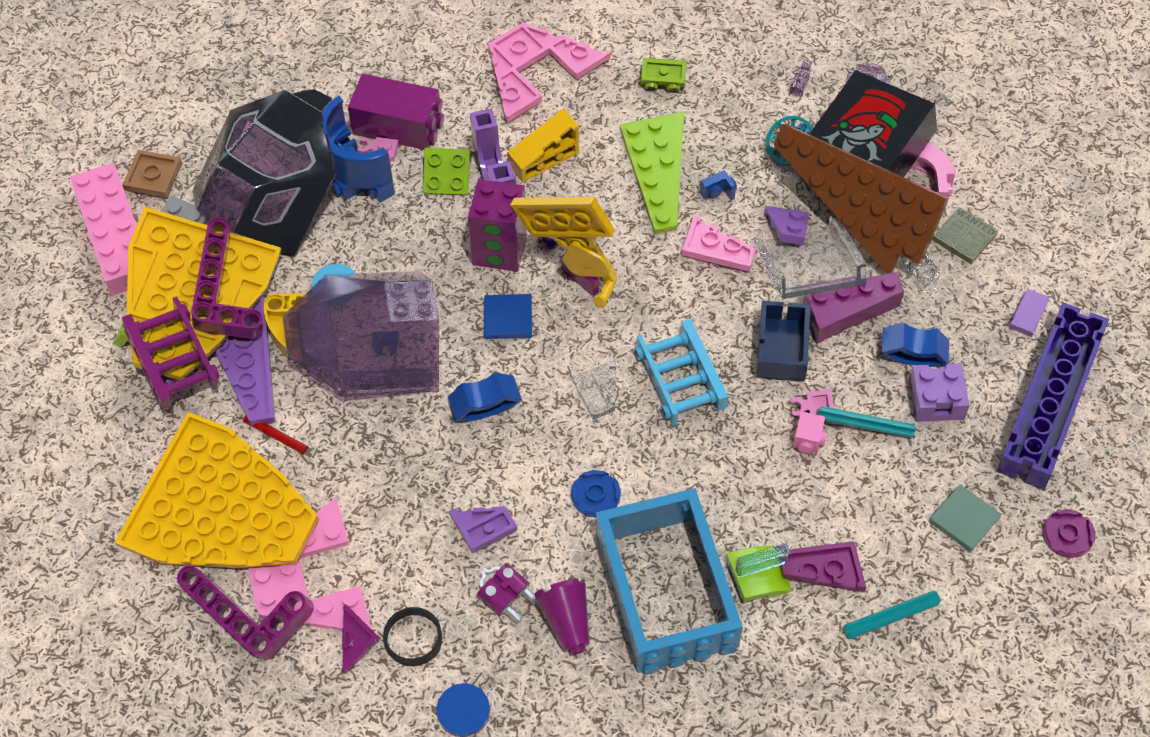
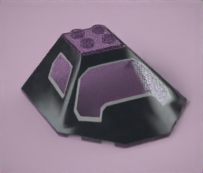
(268, 171)

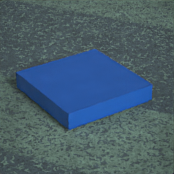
(508, 316)

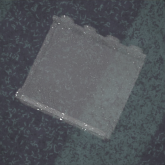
(820, 265)

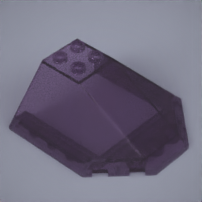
(367, 333)

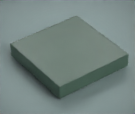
(965, 518)

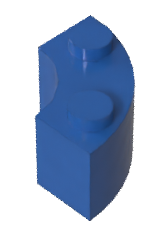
(915, 345)
(484, 397)

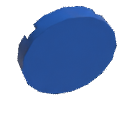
(596, 499)
(463, 710)

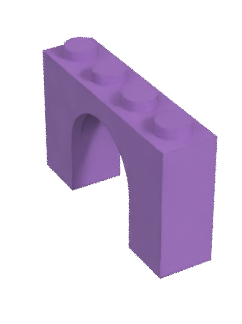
(487, 148)

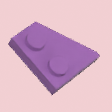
(788, 224)
(483, 525)

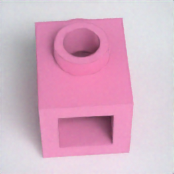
(809, 433)

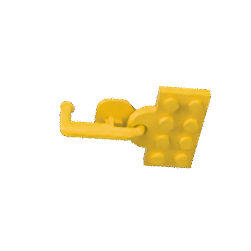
(575, 226)

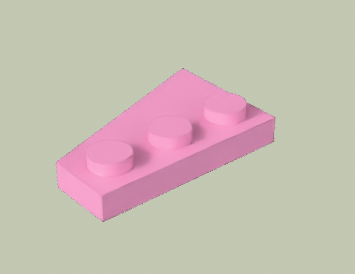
(712, 246)

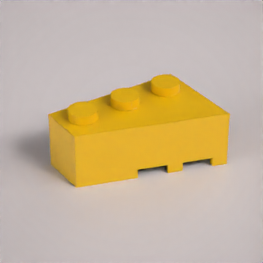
(545, 146)

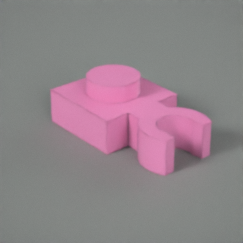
(390, 146)
(814, 401)

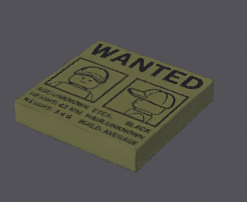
(965, 235)

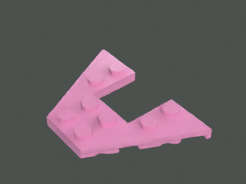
(524, 47)
(274, 582)

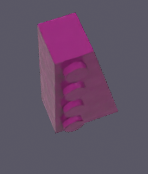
(850, 306)

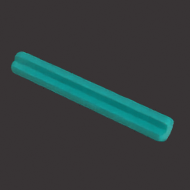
(867, 422)
(891, 614)

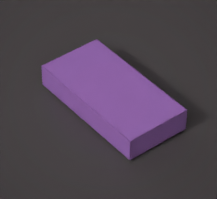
(1029, 312)

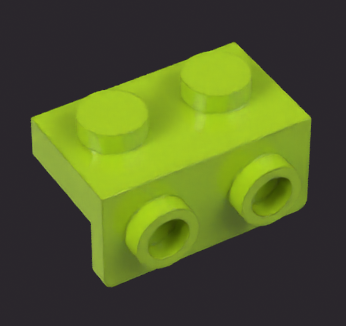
(663, 73)

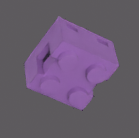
(938, 393)

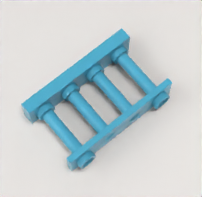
(696, 355)

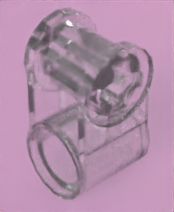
(923, 275)

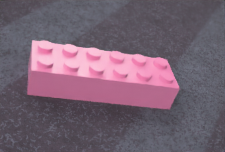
(107, 222)

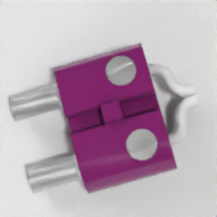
(504, 589)

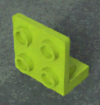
(446, 171)

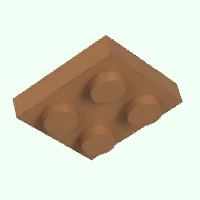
(152, 173)

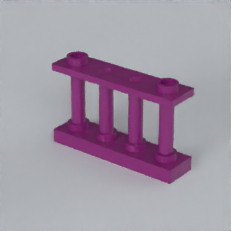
(154, 371)

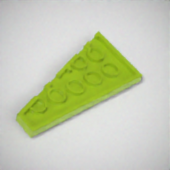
(656, 159)

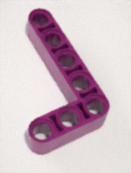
(211, 284)
(238, 617)

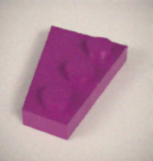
(826, 565)

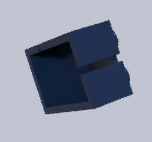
(782, 342)

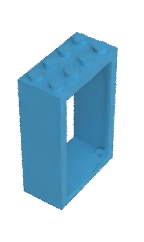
(686, 645)

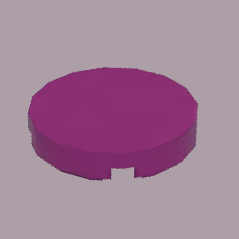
(1064, 539)

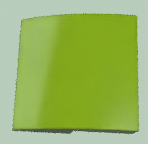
(759, 584)

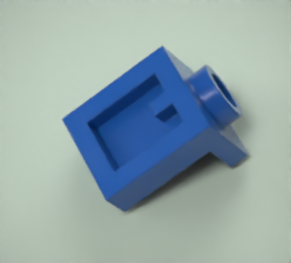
(716, 184)

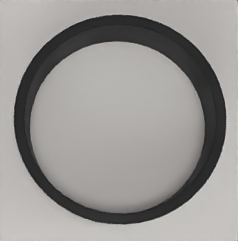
(409, 612)

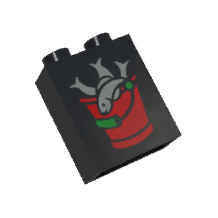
(878, 123)

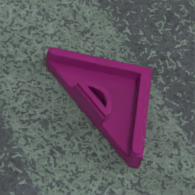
(356, 639)

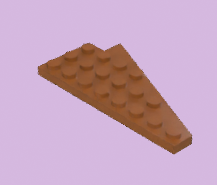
(876, 205)

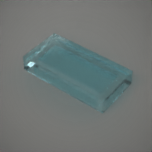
(762, 560)

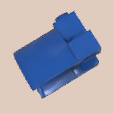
(353, 169)

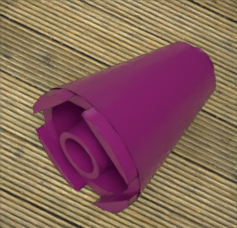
(567, 613)

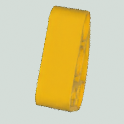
(274, 317)

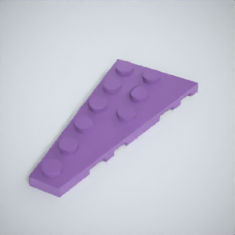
(249, 371)

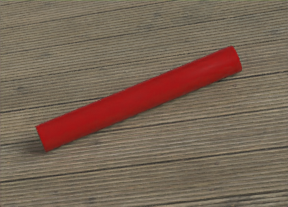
(279, 436)

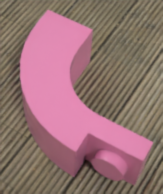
(938, 167)

